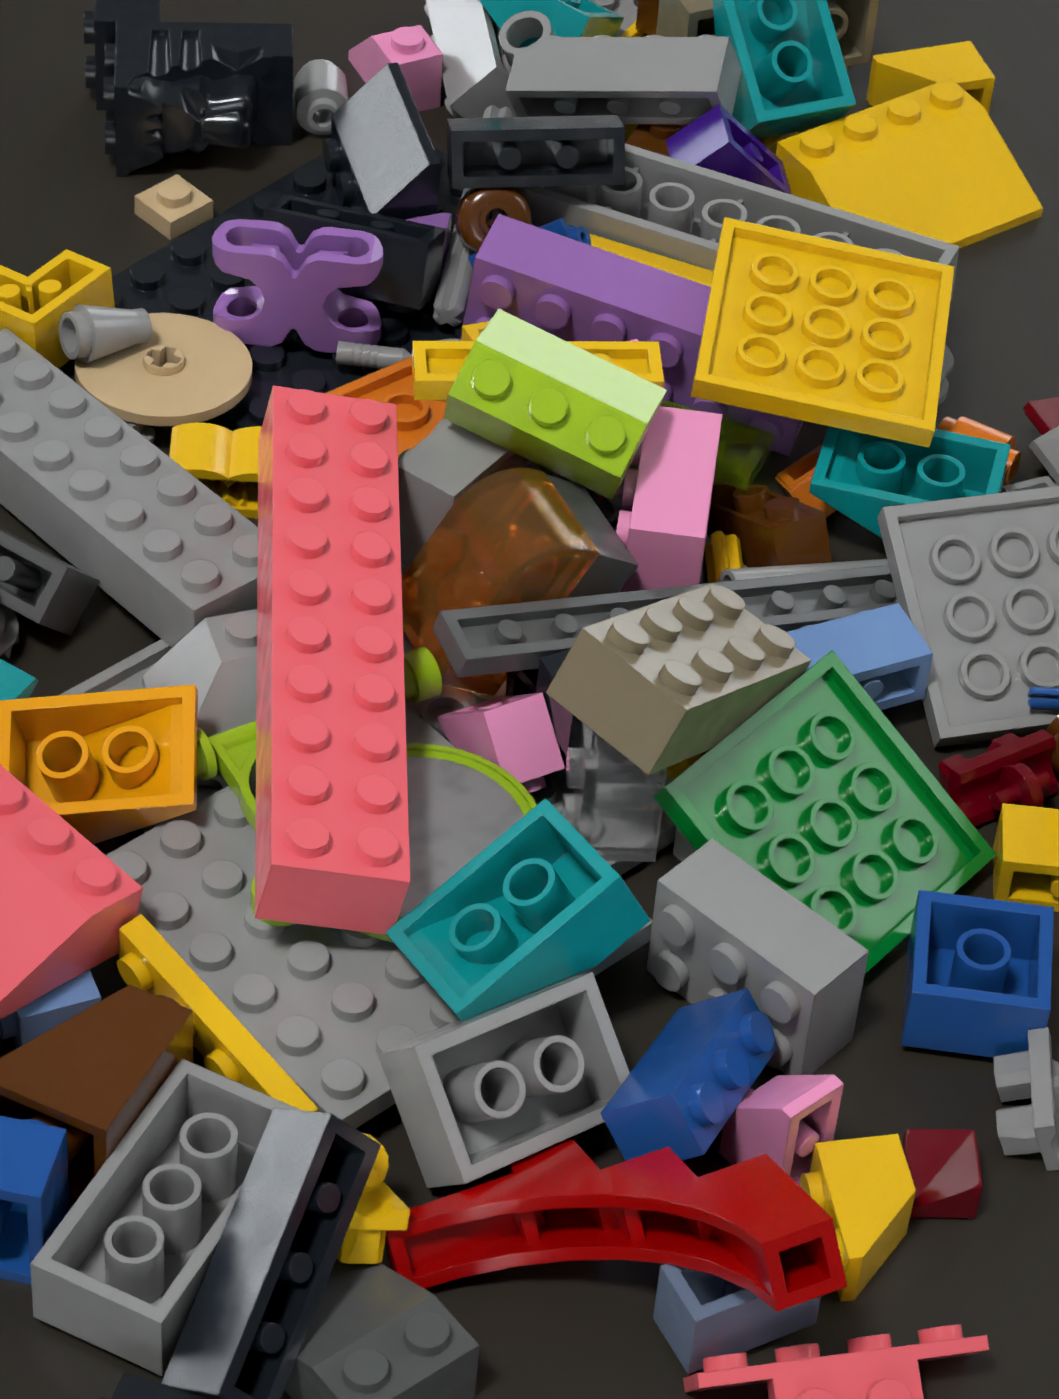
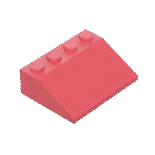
(56, 899)

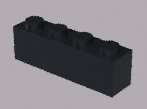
(273, 1258)

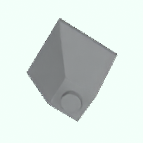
(222, 664)

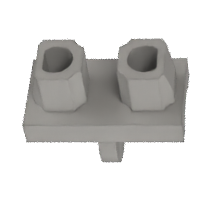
(1036, 1077)

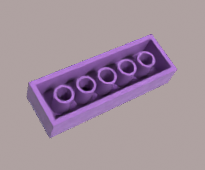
(603, 297)

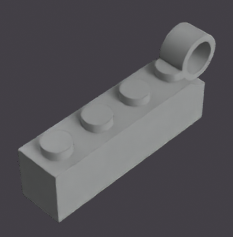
(629, 77)

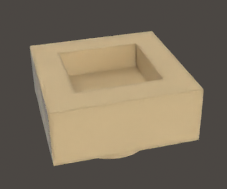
(173, 207)

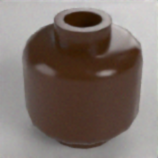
(474, 207)

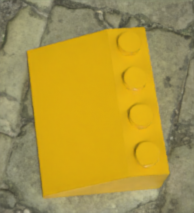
(917, 165)

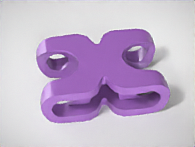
(297, 284)

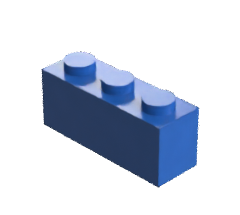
(691, 1077)

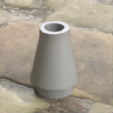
(99, 331)

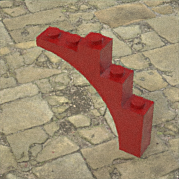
(559, 1206)

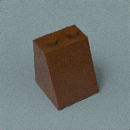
(97, 1073)

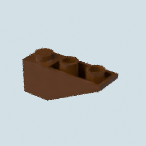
(770, 526)

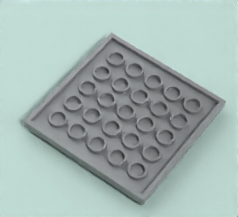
(305, 992)

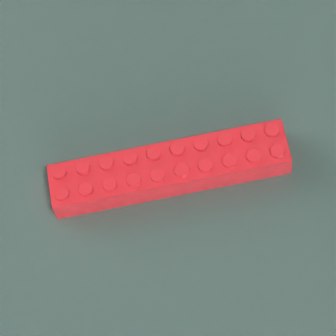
(330, 666)

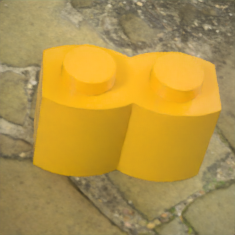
(221, 461)

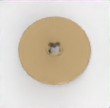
(177, 378)

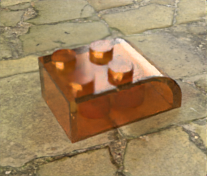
(495, 546)

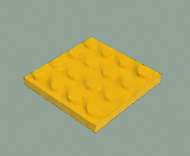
(825, 332)

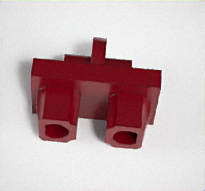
(1008, 773)

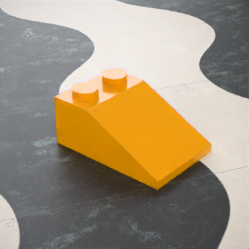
(106, 756)

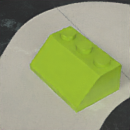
(553, 403)

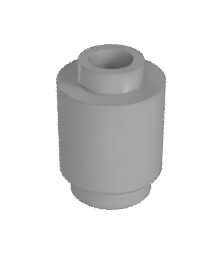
(318, 94)

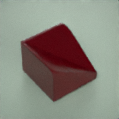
(943, 1172)

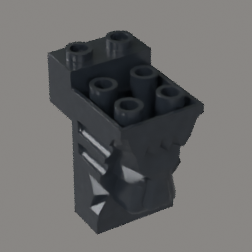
(186, 82)

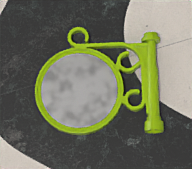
(453, 795)

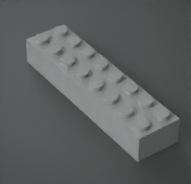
(682, 207)
(118, 502)

